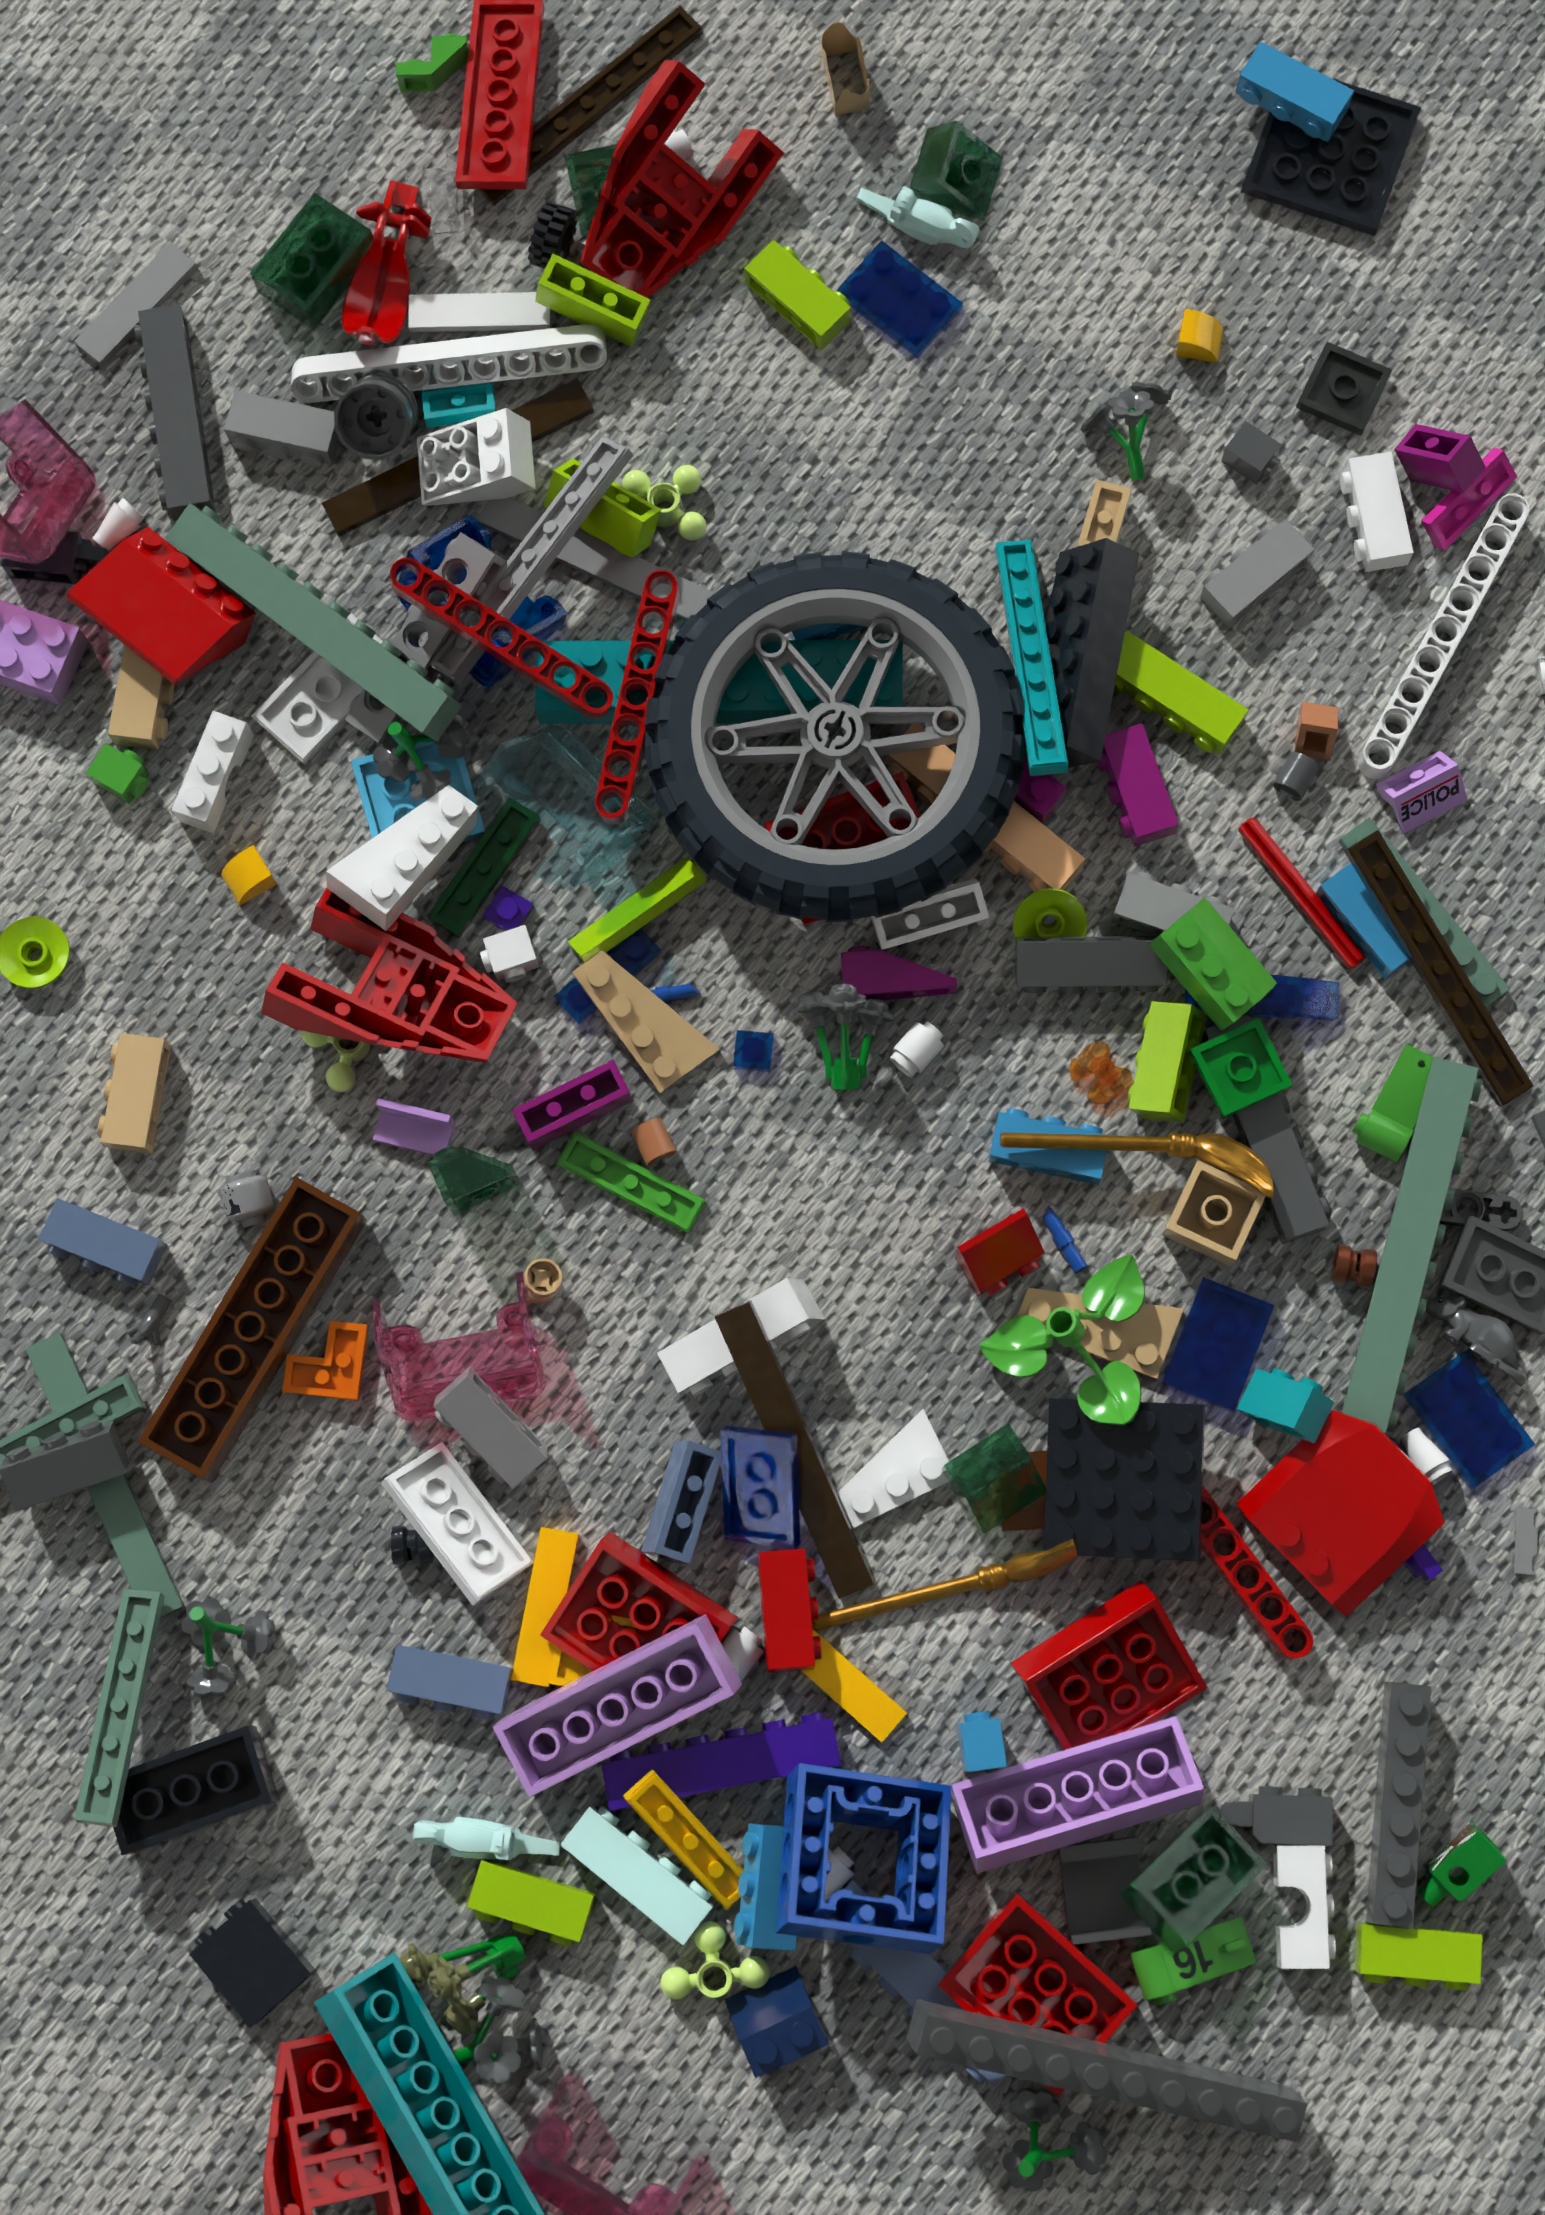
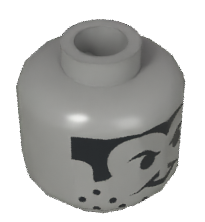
(246, 1198)

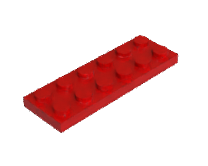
(499, 94)

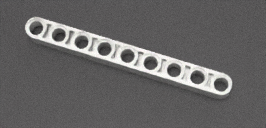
(460, 351)
(1453, 623)

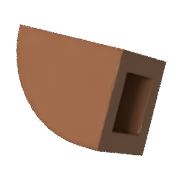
(1316, 730)

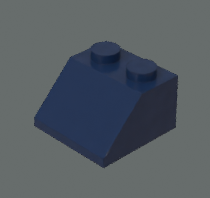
(776, 2022)

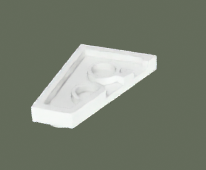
(897, 1473)

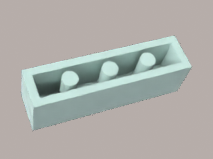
(637, 1874)

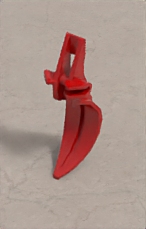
(380, 286)

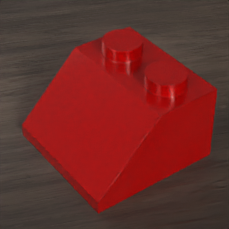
(1000, 1254)

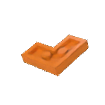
(338, 1373)

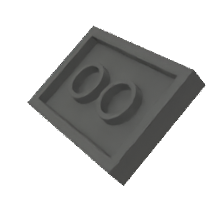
(1498, 1274)

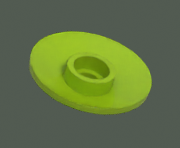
(1067, 909)
(21, 939)

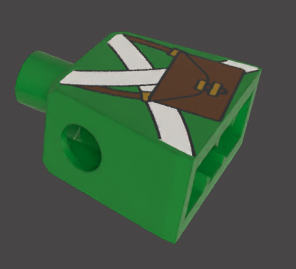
(1468, 1850)

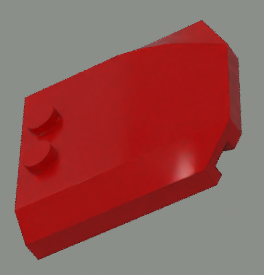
(1345, 1509)

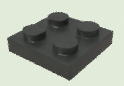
(1344, 388)

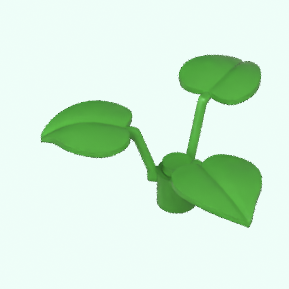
(1020, 1343)

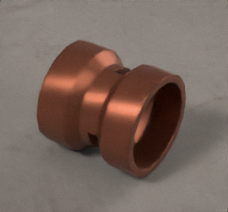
(1354, 1266)

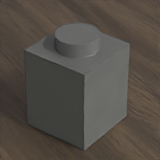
(1252, 453)

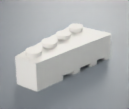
(401, 860)
(785, 1313)

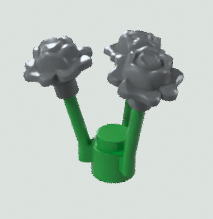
(844, 1001)

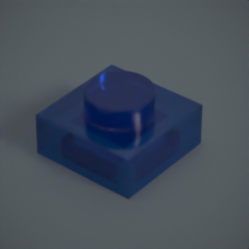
(753, 1051)

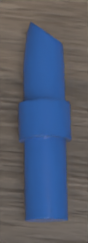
(675, 993)
(1064, 1241)

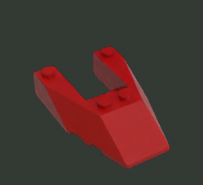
(657, 207)
(408, 997)
(328, 2138)

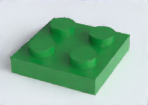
(1240, 1068)

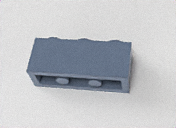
(102, 1243)
(682, 1502)
(449, 1681)

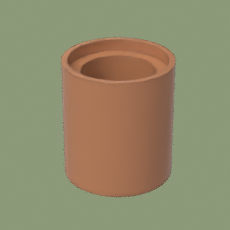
(653, 1140)

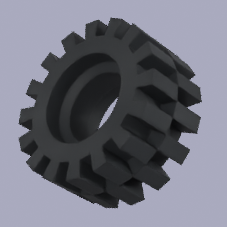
(552, 234)

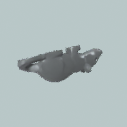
(1487, 1337)

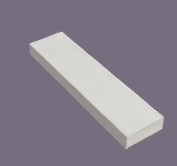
(477, 312)

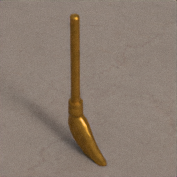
(1210, 1148)
(1018, 1569)

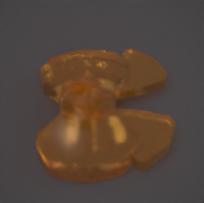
(1111, 1080)

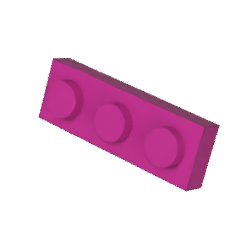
(1460, 509)

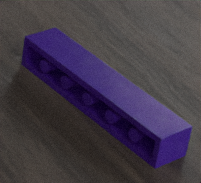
(725, 1762)

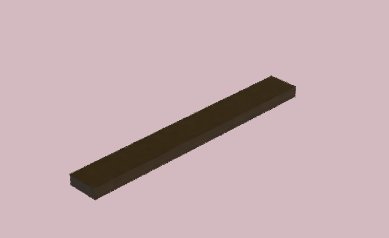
(606, 90)
(402, 482)
(1438, 968)
(780, 1413)

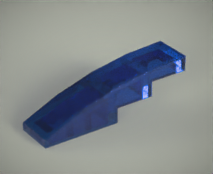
(1294, 998)

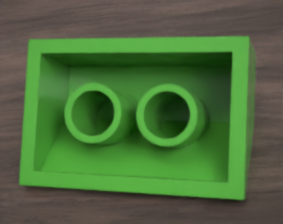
(1213, 964)

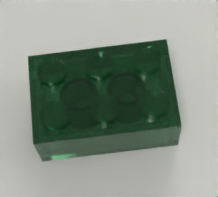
(312, 261)
(1193, 1879)

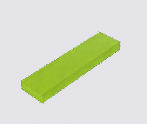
(638, 910)

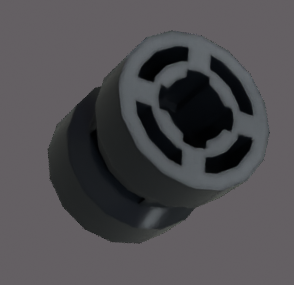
(408, 1546)

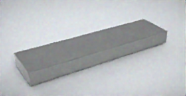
(147, 291)

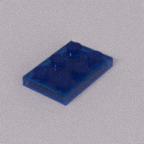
(900, 299)
(1217, 1344)
(1468, 1419)
(760, 1487)

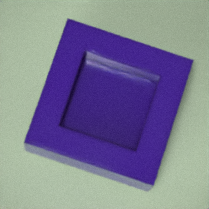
(508, 910)
(1423, 1564)

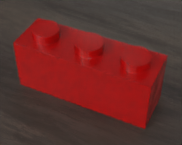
(788, 1610)

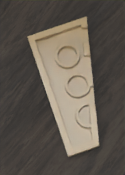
(648, 1028)
(1138, 1342)

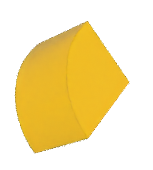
(1199, 336)
(247, 875)

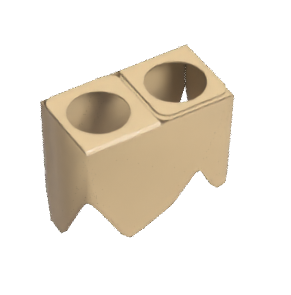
(839, 40)

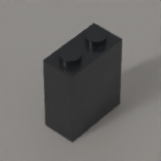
(251, 1961)

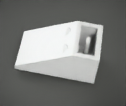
(477, 460)

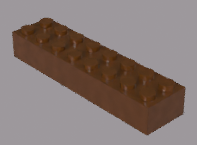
(253, 1330)

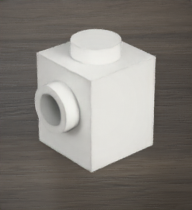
(509, 954)

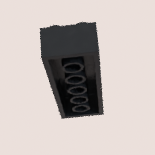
(1086, 639)

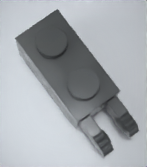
(1284, 1818)

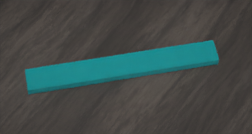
(1031, 657)

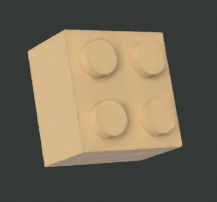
(1214, 1213)

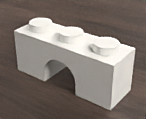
(203, 788)
(1306, 1942)

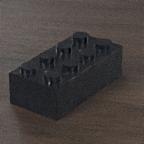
(194, 1789)

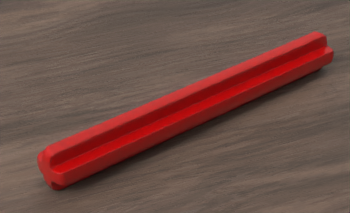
(1301, 893)

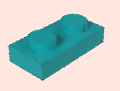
(457, 404)

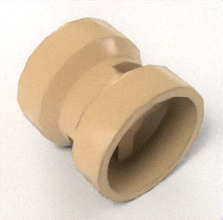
(546, 1275)

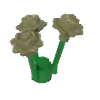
(446, 1980)

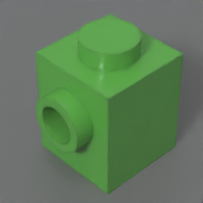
(119, 773)

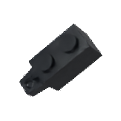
(65, 565)

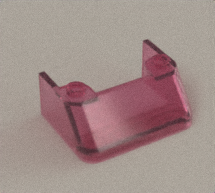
(51, 483)
(503, 1358)
(574, 2191)

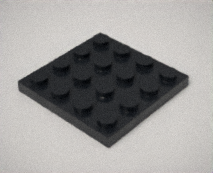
(1340, 178)
(1126, 1485)

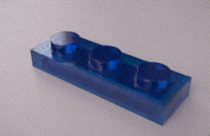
(631, 954)

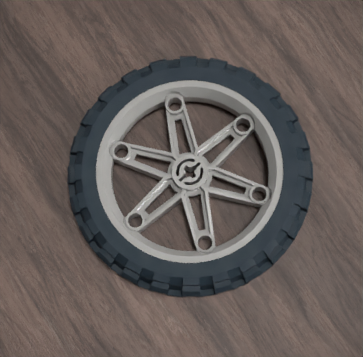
(783, 872)

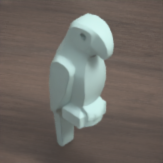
(921, 218)
(481, 1839)

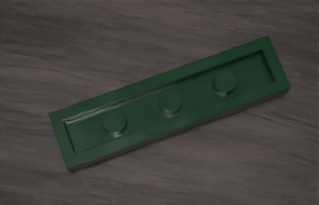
(484, 867)

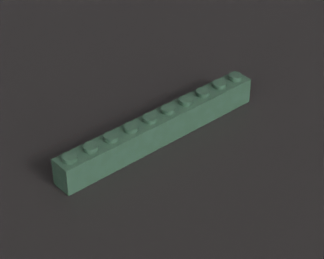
(314, 622)
(1410, 1242)

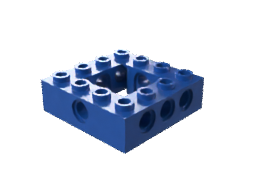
(913, 1808)

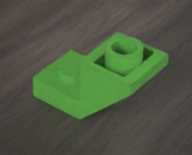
(447, 57)

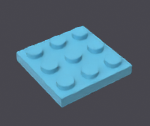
(389, 800)

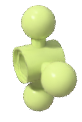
(686, 481)
(340, 1075)
(710, 1939)

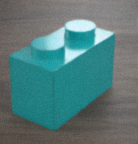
(1286, 1404)

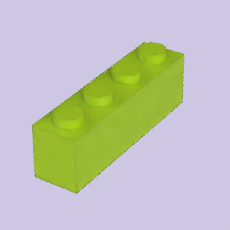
(1177, 695)

